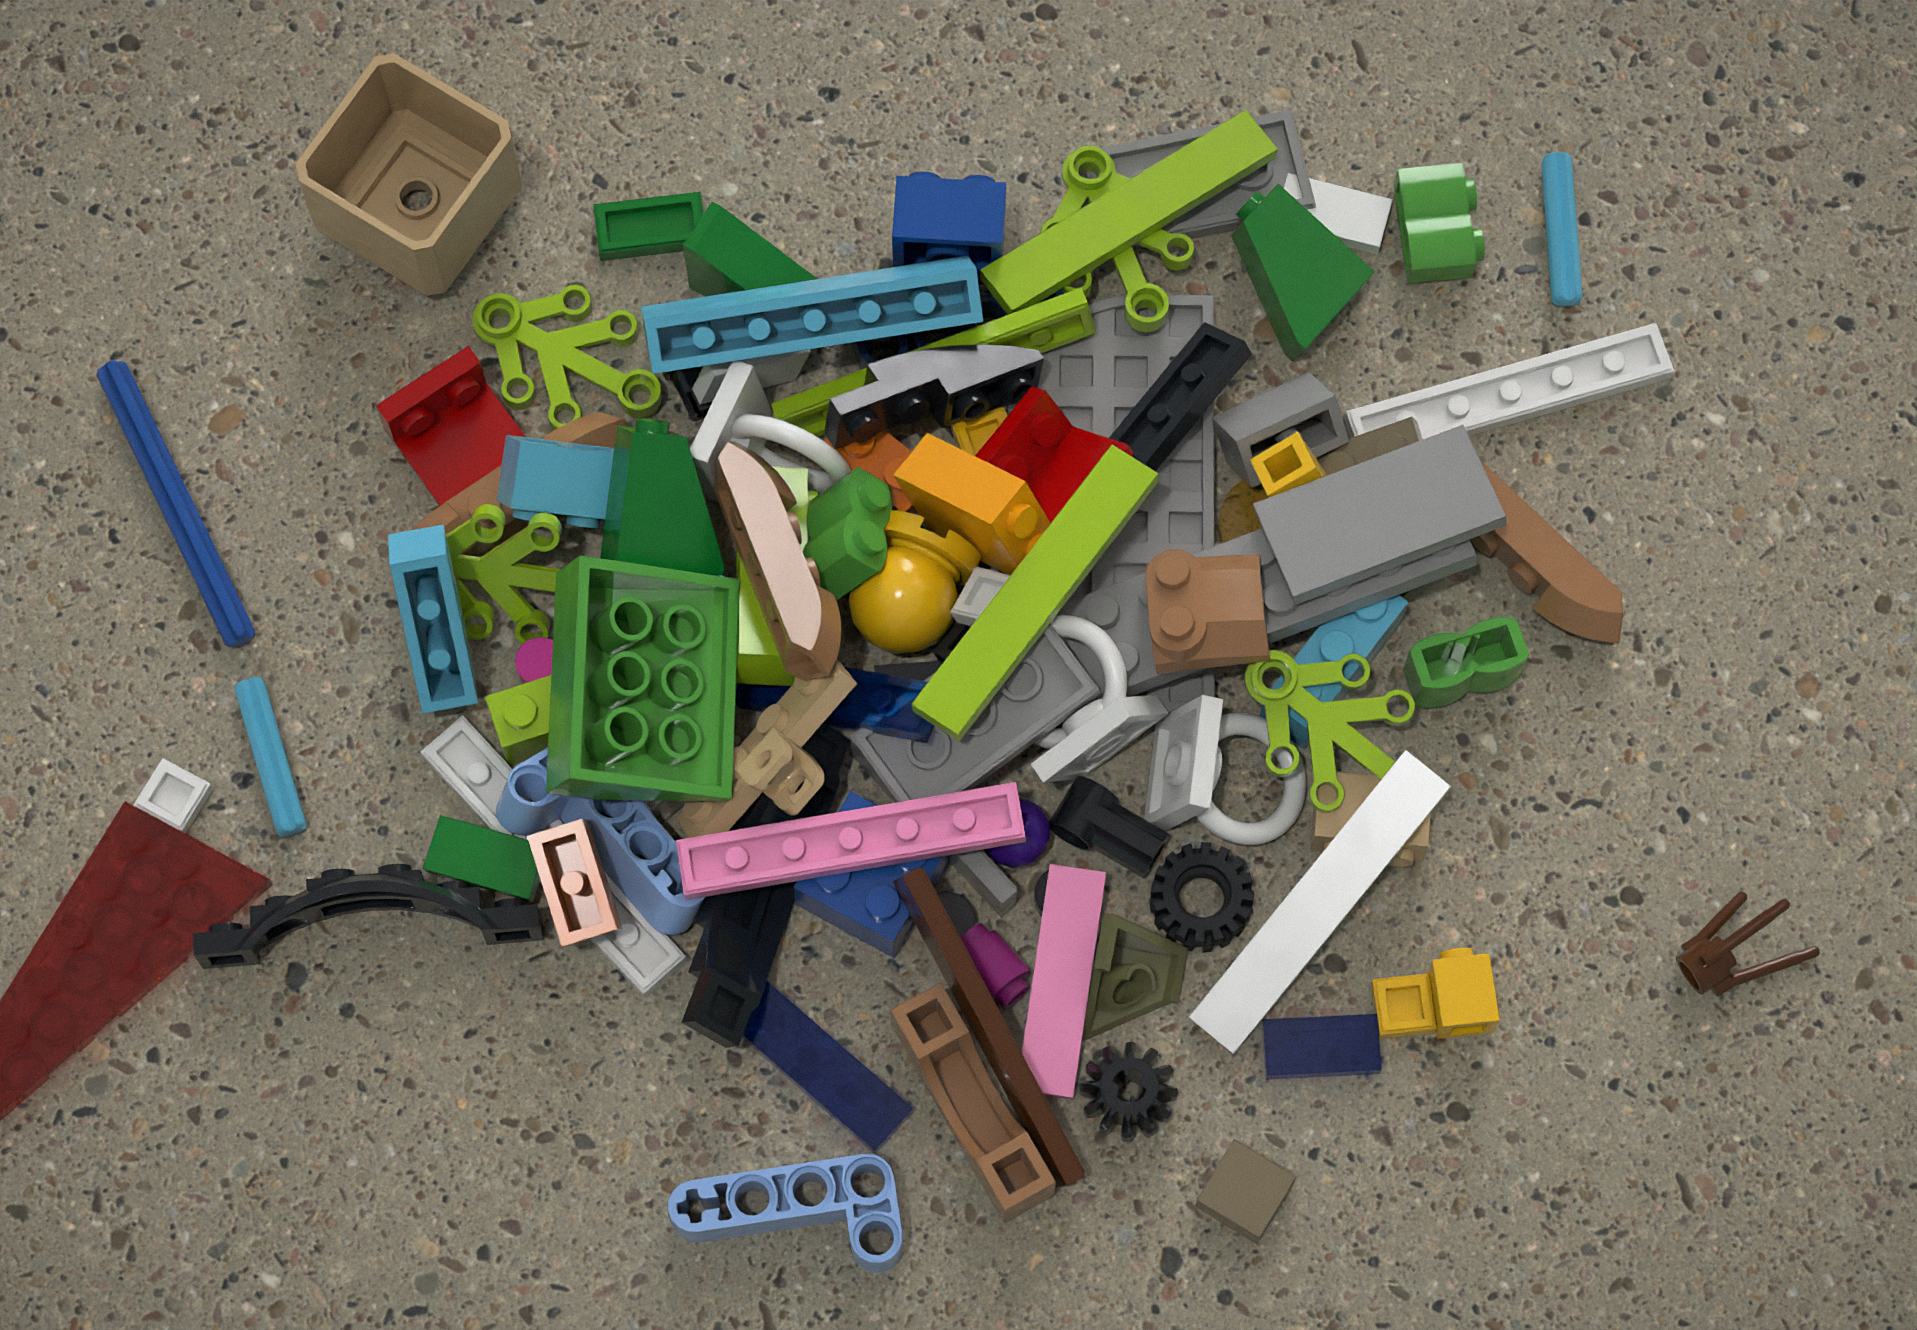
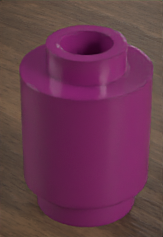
(997, 965)

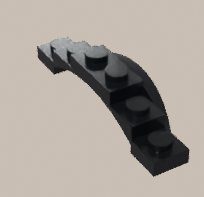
(345, 893)
(747, 925)

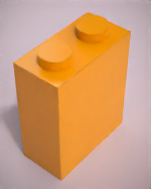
(973, 500)

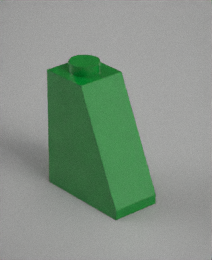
(731, 257)
(1295, 267)
(657, 503)

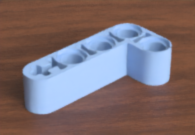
(649, 884)
(787, 1213)

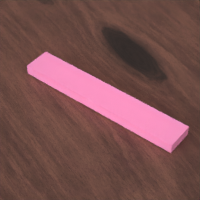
(850, 841)

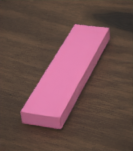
(1062, 977)

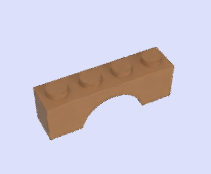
(970, 1104)

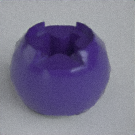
(1037, 836)

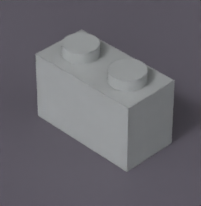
(1275, 415)

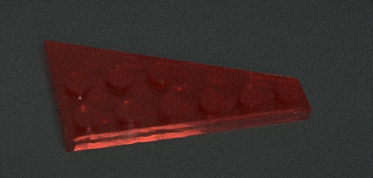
(113, 942)

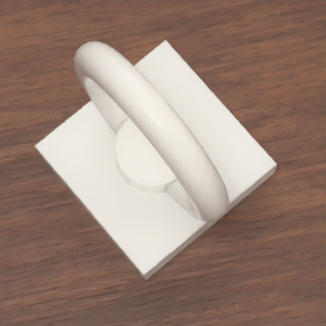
(743, 416)
(1103, 725)
(1189, 765)

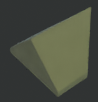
(1131, 975)

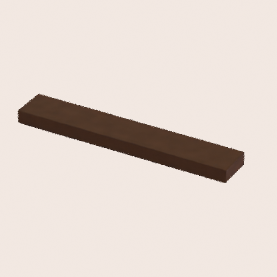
(988, 1026)

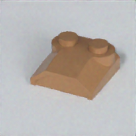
(1205, 611)

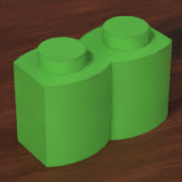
(1437, 223)
(848, 531)
(1479, 661)

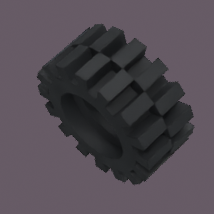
(1208, 864)

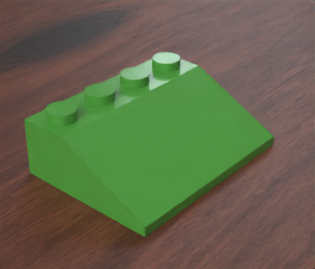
(642, 683)

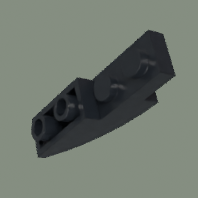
(947, 381)

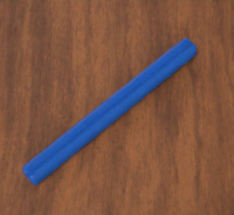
(175, 504)

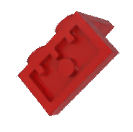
(449, 425)
(1045, 450)

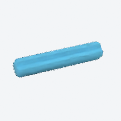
(1561, 229)
(270, 757)

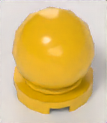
(913, 593)

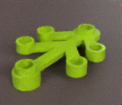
(1138, 291)
(561, 350)
(500, 572)
(1325, 720)

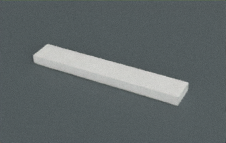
(1527, 387)
(478, 778)
(1320, 901)

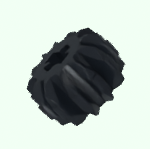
(1150, 1092)

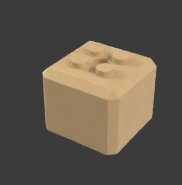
(404, 135)

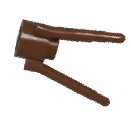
(1709, 963)

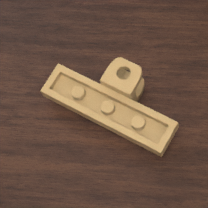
(773, 756)

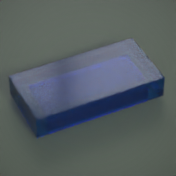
(1321, 1046)

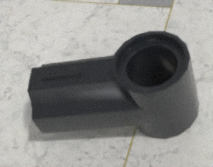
(1094, 820)

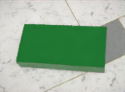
(646, 225)
(483, 858)

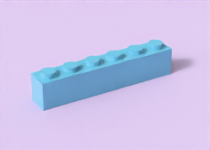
(811, 314)

